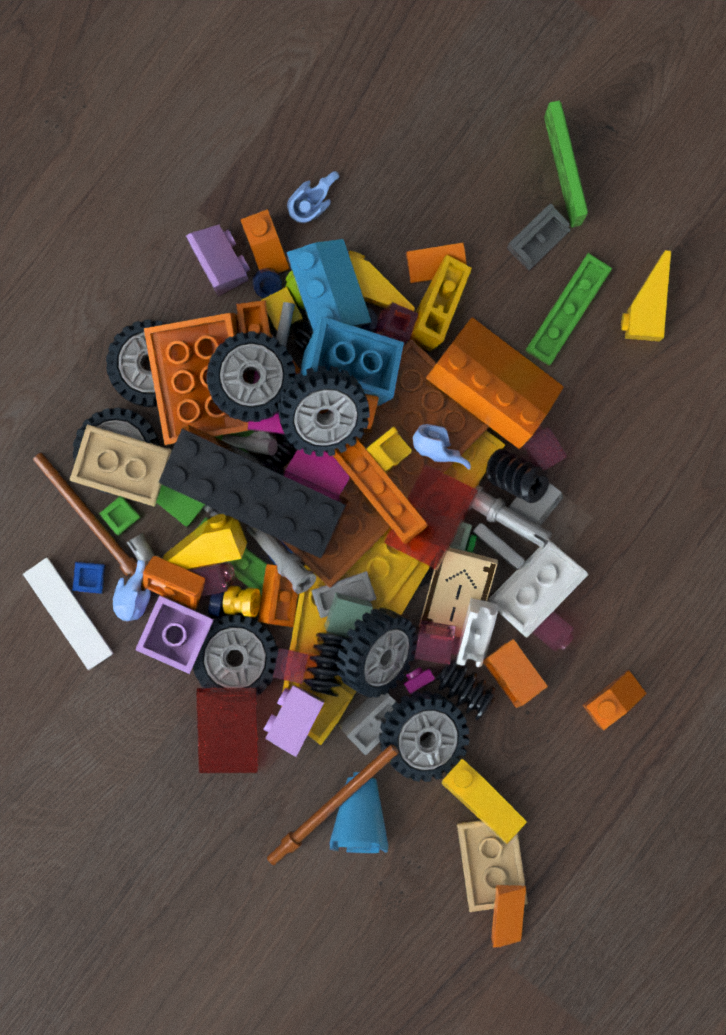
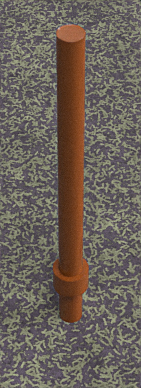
(128, 564)
(292, 840)

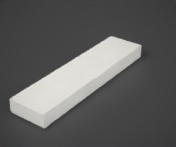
(68, 613)

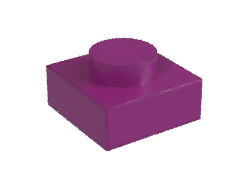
(417, 679)

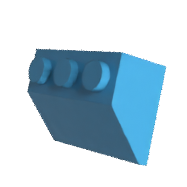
(328, 283)
(361, 353)

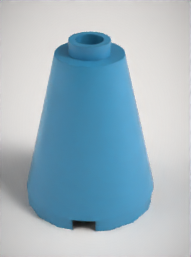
(360, 822)

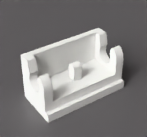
(477, 631)

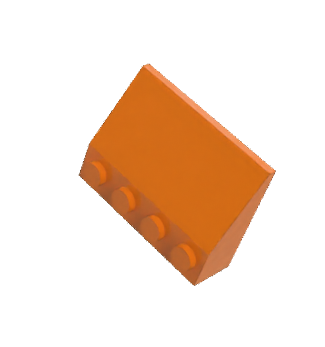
(179, 368)
(495, 383)

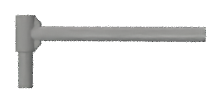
(263, 441)

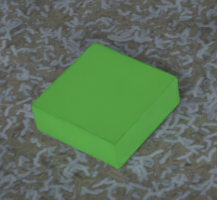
(120, 515)

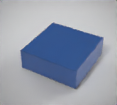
(88, 577)

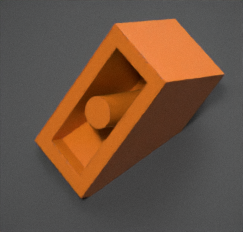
(264, 242)
(614, 700)

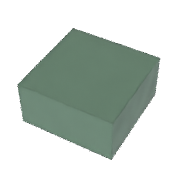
(344, 613)

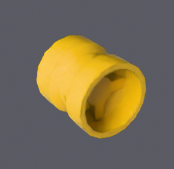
(242, 601)

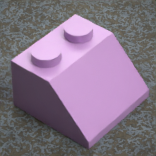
(218, 259)
(174, 634)
(294, 719)

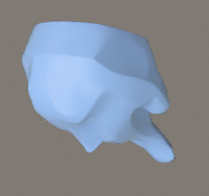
(307, 202)
(432, 442)
(130, 600)

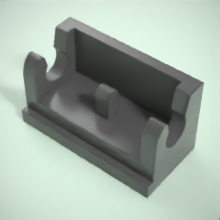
(539, 237)

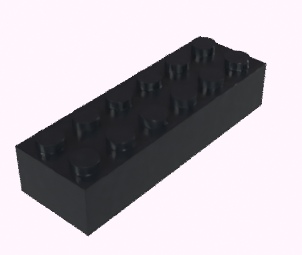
(253, 491)

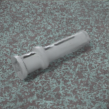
(496, 510)
(287, 563)

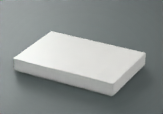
(537, 588)

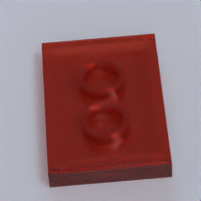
(443, 506)
(227, 730)

